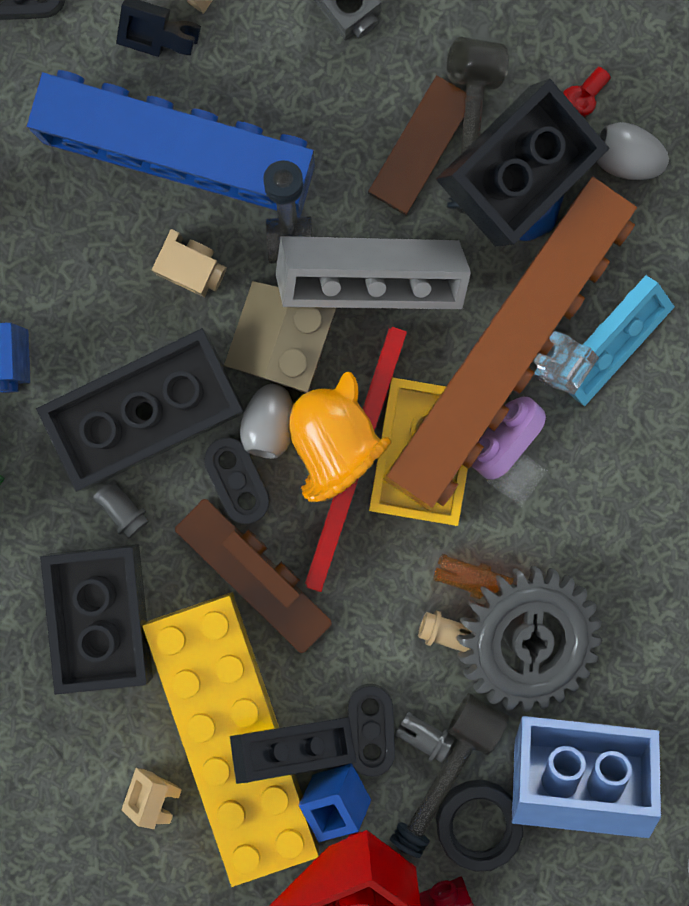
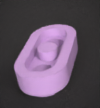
(510, 438)

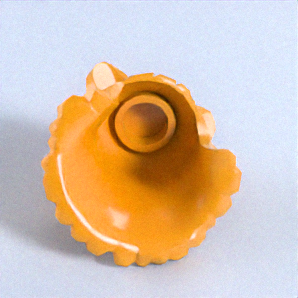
(333, 439)

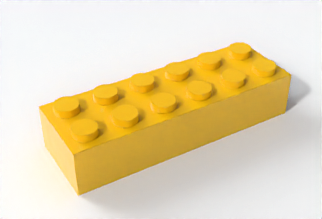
(221, 694)

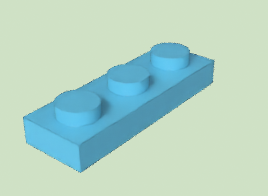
(623, 333)

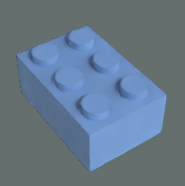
(586, 777)

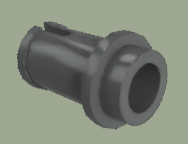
(121, 509)
(425, 737)

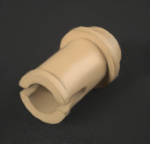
(442, 631)

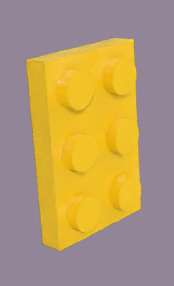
(405, 410)

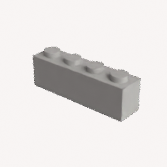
(371, 273)

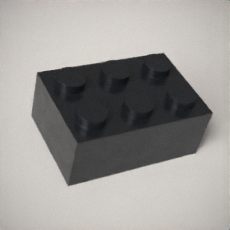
(523, 163)
(96, 619)

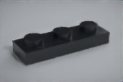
(292, 750)

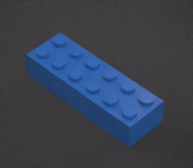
(162, 140)

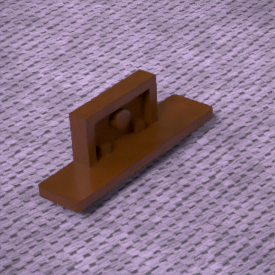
(255, 577)

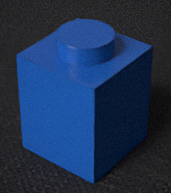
(335, 803)

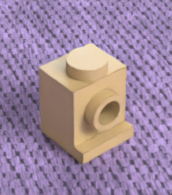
(188, 265)

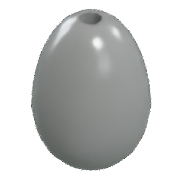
(632, 152)
(266, 422)

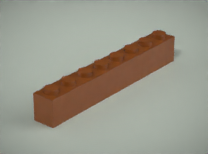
(510, 344)

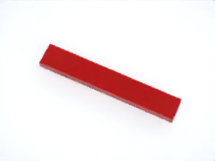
(342, 501)

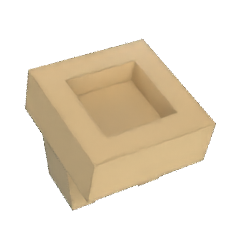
(146, 798)

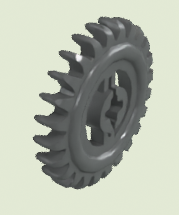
(504, 617)

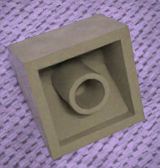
(279, 340)

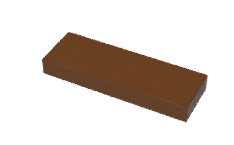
(420, 146)

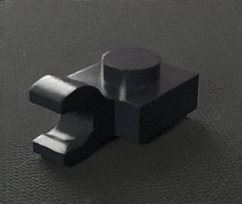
(147, 29)

